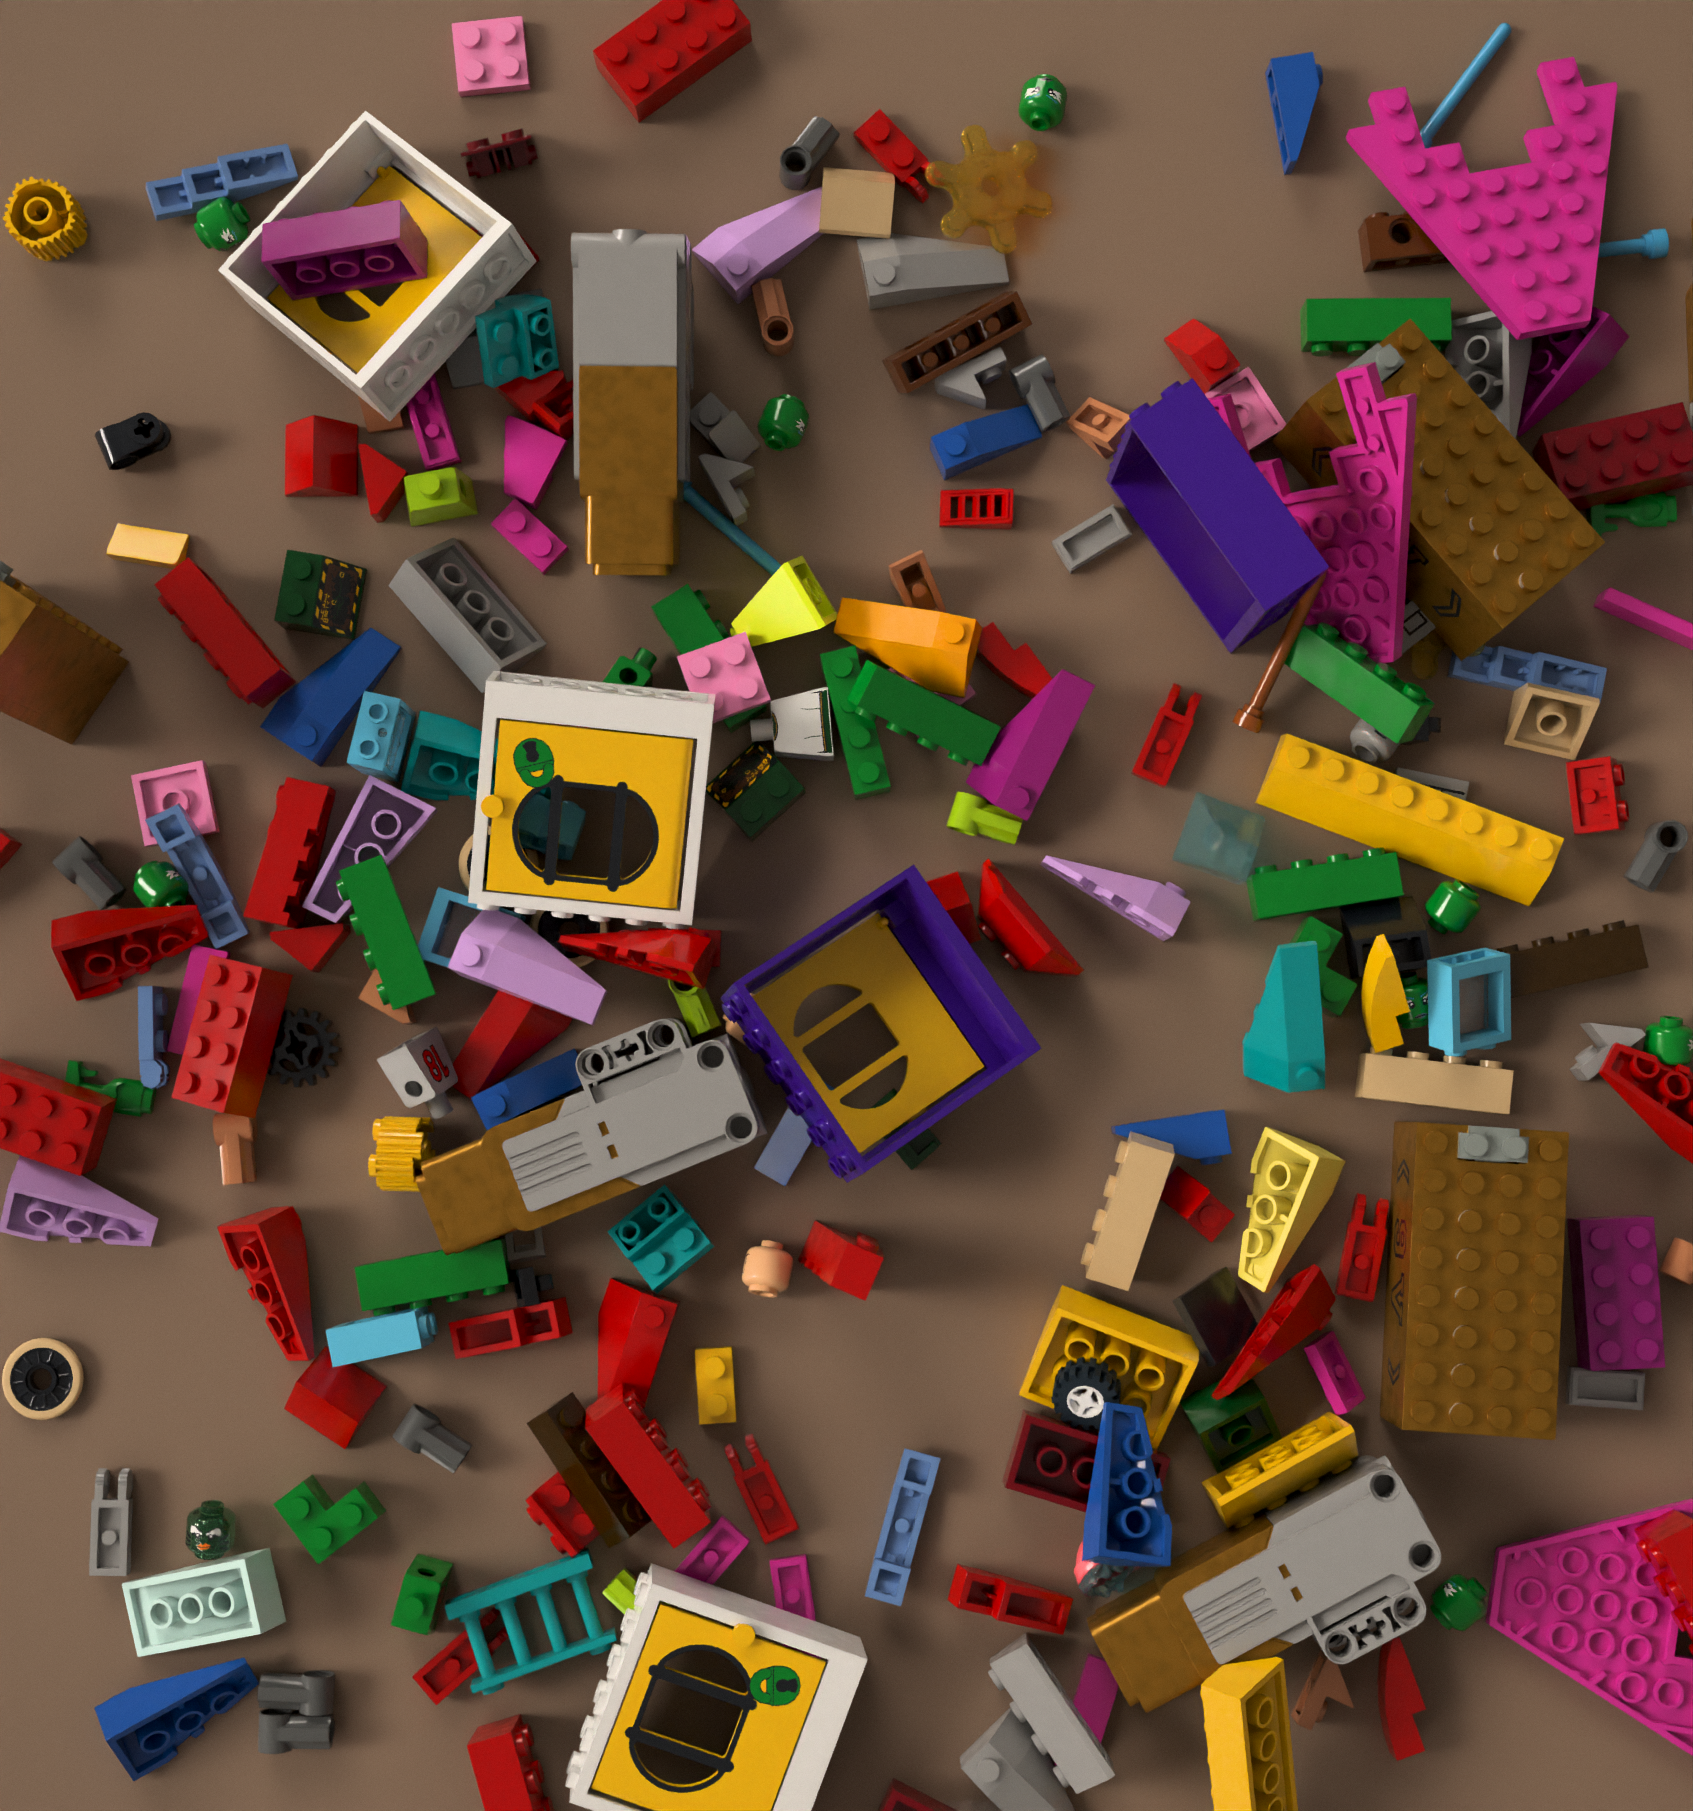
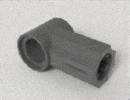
(807, 151)
(1035, 383)
(1654, 857)
(84, 867)
(424, 1434)
(308, 1692)
(283, 1730)

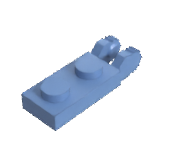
(152, 1037)

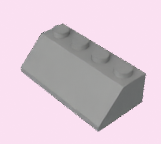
(465, 612)
(1051, 1714)

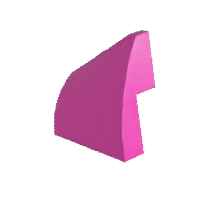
(529, 460)

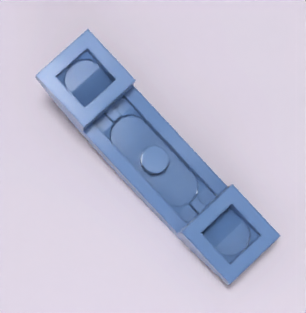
(206, 881)
(901, 1527)

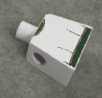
(798, 726)

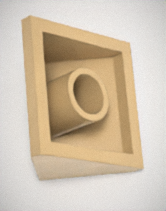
(856, 202)
(1549, 720)

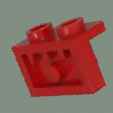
(1597, 795)
(562, 1515)

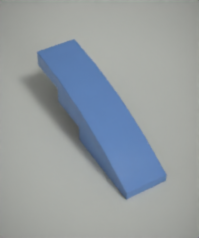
(232, 177)
(1513, 668)

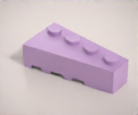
(378, 824)

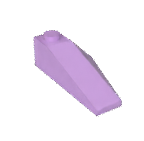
(760, 243)
(1139, 900)
(518, 961)
(57, 1203)

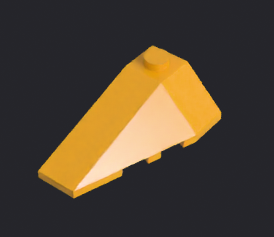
(919, 643)

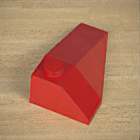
(1292, 1316)
(632, 1336)

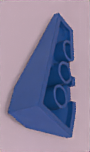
(325, 702)
(1125, 1506)
(156, 1717)

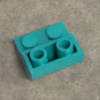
(517, 339)
(661, 1238)

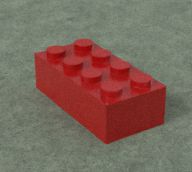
(670, 50)
(222, 630)
(232, 1036)
(52, 1119)
(648, 1464)
(1669, 1547)
(506, 1767)

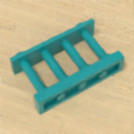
(503, 1596)

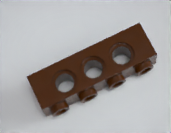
(1382, 252)
(957, 342)

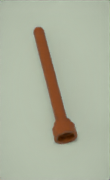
(1251, 714)

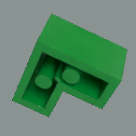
(1334, 988)
(326, 1525)

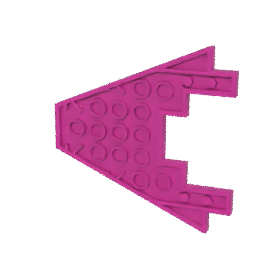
(1515, 231)
(1362, 519)
(1598, 1617)

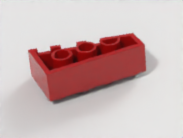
(291, 854)
(842, 1259)

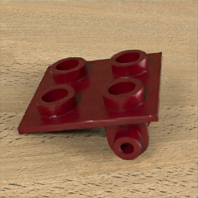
(480, 149)

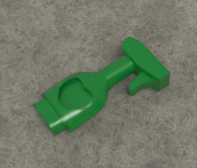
(1642, 511)
(130, 1093)

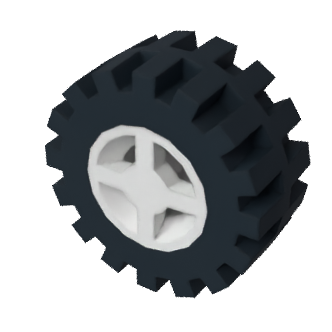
(1084, 1407)

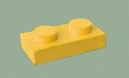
(715, 1385)

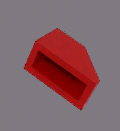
(1202, 354)

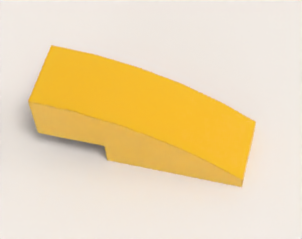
(1382, 997)

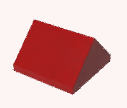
(321, 458)
(334, 1398)

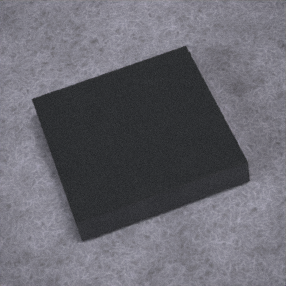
(1216, 1316)

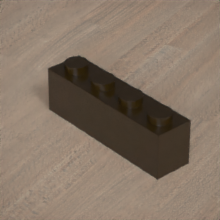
(1576, 959)
(588, 1471)

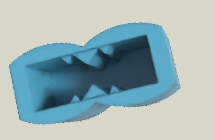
(535, 821)

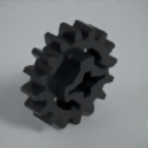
(305, 1063)

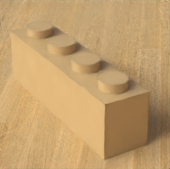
(1434, 1083)
(1128, 1211)

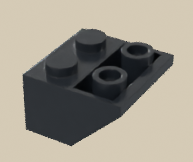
(1398, 922)

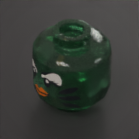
(210, 1530)

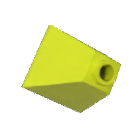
(785, 606)

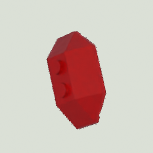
(1019, 929)

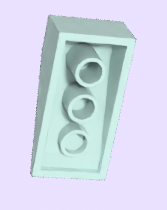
(204, 1603)

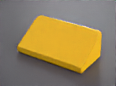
(148, 546)

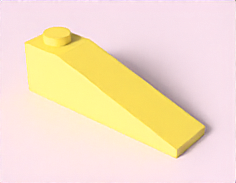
(1287, 1196)

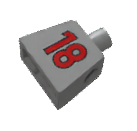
(421, 1072)

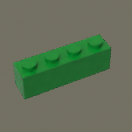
(1361, 323)
(691, 628)
(1359, 682)
(923, 713)
(856, 733)
(1324, 885)
(386, 931)
(433, 1275)

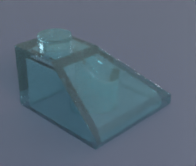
(1219, 839)

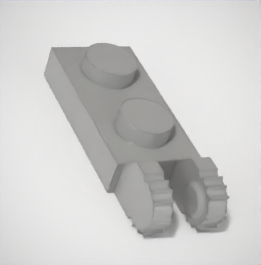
(111, 1526)

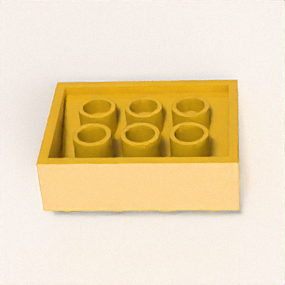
(1146, 1355)
(1281, 1469)

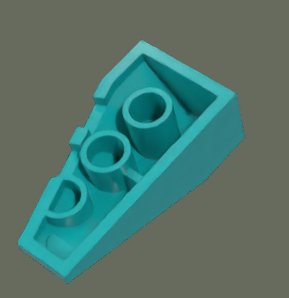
(445, 759)
(1287, 1027)

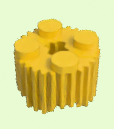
(45, 219)
(399, 1151)

